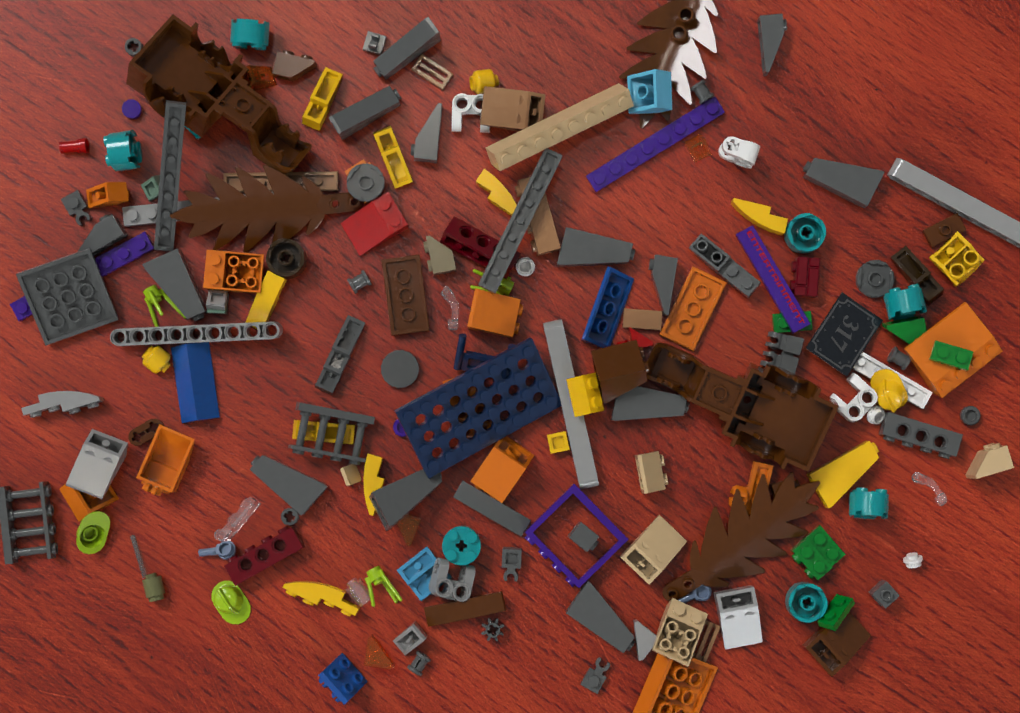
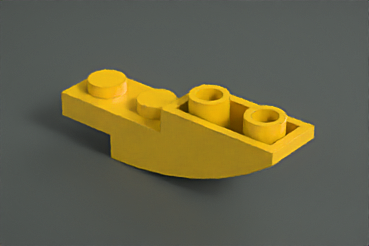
(315, 591)

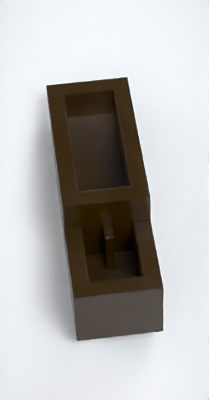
(917, 273)

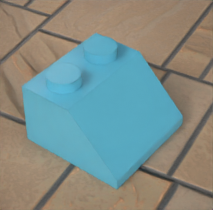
(650, 91)

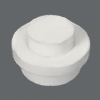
(525, 266)
(875, 415)
(913, 560)

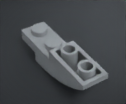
(68, 400)

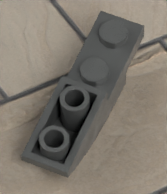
(724, 266)

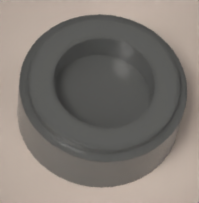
(970, 415)

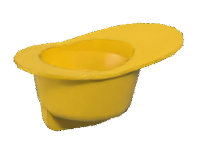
(889, 389)

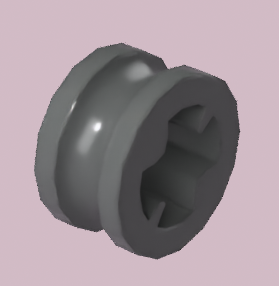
(128, 44)
(284, 519)

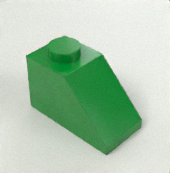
(907, 328)

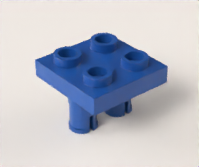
(342, 679)

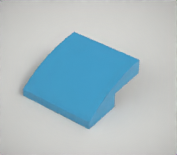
(418, 572)

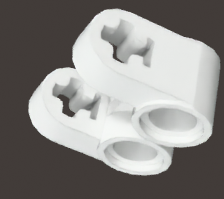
(469, 109)
(741, 151)
(857, 402)

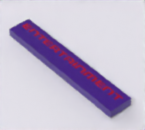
(772, 279)

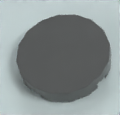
(365, 182)
(874, 278)
(400, 369)

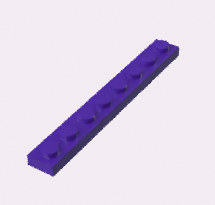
(655, 144)
(107, 264)

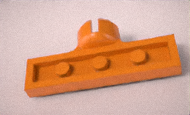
(748, 492)

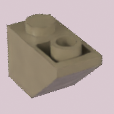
(441, 257)

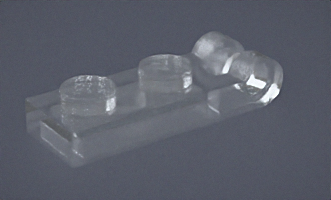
(237, 519)

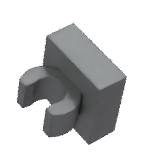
(374, 43)

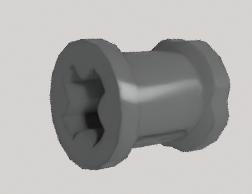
(702, 92)
(359, 281)
(898, 358)
(419, 663)

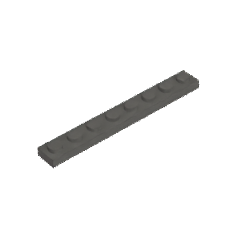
(169, 174)
(520, 220)

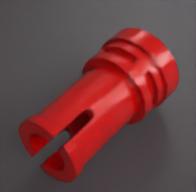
(79, 146)

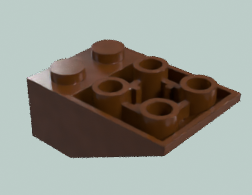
(837, 647)

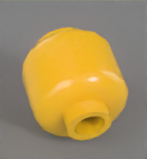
(483, 78)
(156, 359)

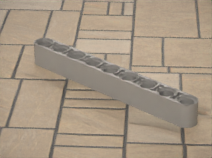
(955, 201)
(187, 333)
(575, 426)

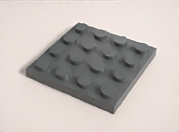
(67, 296)

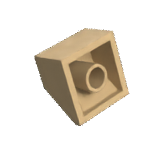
(990, 460)
(650, 472)

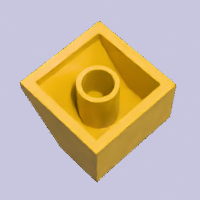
(585, 394)

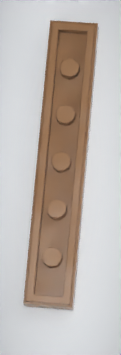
(324, 180)

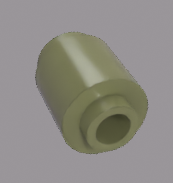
(153, 587)

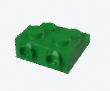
(817, 553)

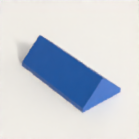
(607, 308)
(195, 382)

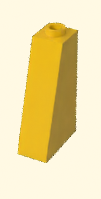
(842, 472)

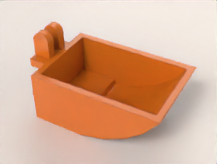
(165, 461)

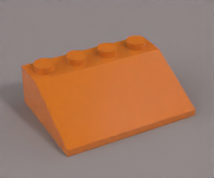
(959, 329)
(675, 687)

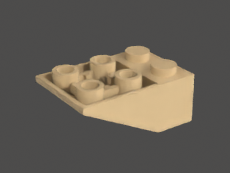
(653, 549)
(679, 631)

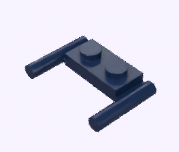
(470, 359)

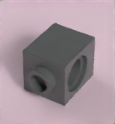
(583, 537)
(883, 593)

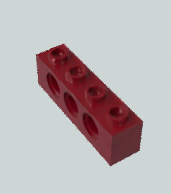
(473, 243)
(239, 573)

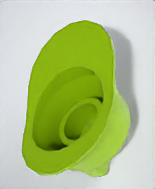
(92, 532)
(231, 602)

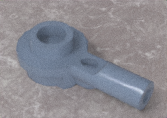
(224, 550)
(701, 593)

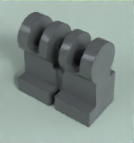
(789, 345)

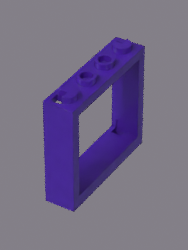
(546, 552)

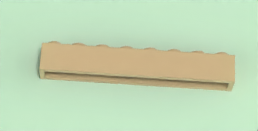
(559, 127)

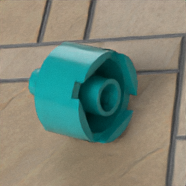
(249, 33)
(123, 150)
(810, 224)
(905, 302)
(868, 504)
(453, 552)
(803, 591)

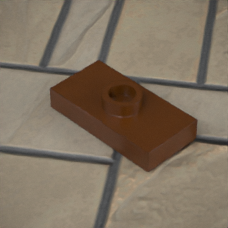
(944, 230)

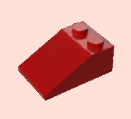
(374, 224)

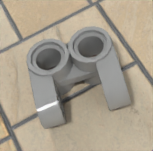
(439, 576)

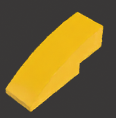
(322, 99)
(392, 157)
(499, 194)
(760, 216)
(266, 300)
(330, 435)
(371, 479)

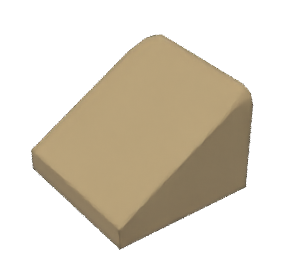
(350, 474)

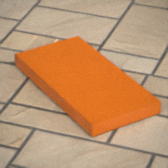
(692, 308)

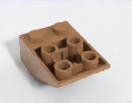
(511, 108)

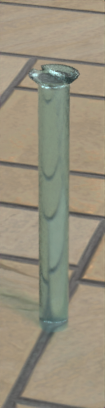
(138, 556)

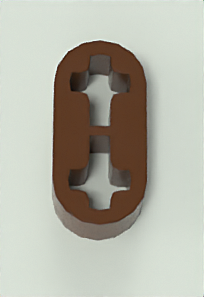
(143, 428)

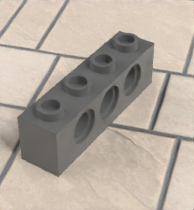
(950, 439)

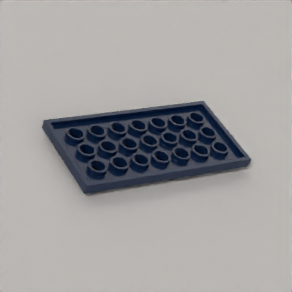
(458, 387)

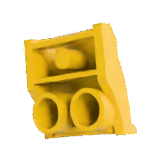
(957, 257)

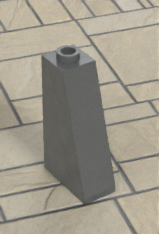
(407, 49)
(365, 112)
(845, 180)
(590, 249)
(176, 281)
(648, 403)
(290, 484)
(402, 496)
(596, 615)

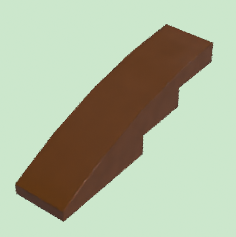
(471, 608)

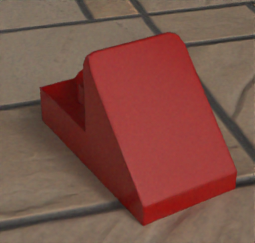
(641, 340)

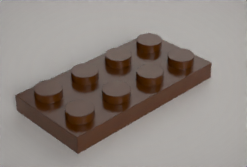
(405, 295)

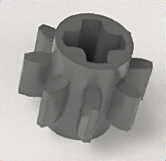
(490, 634)

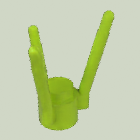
(504, 288)
(153, 297)
(377, 577)

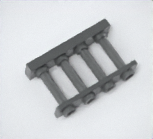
(343, 418)
(11, 534)

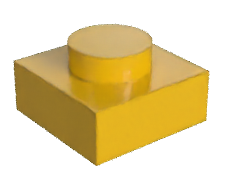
(558, 442)

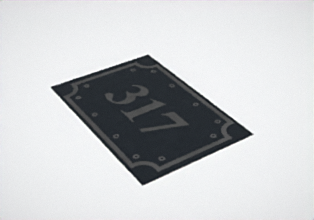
(844, 334)

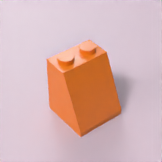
(494, 313)
(502, 468)

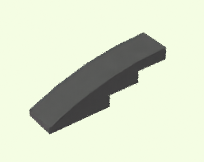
(340, 355)
(492, 508)

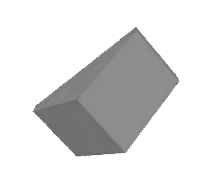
(410, 638)
(644, 639)

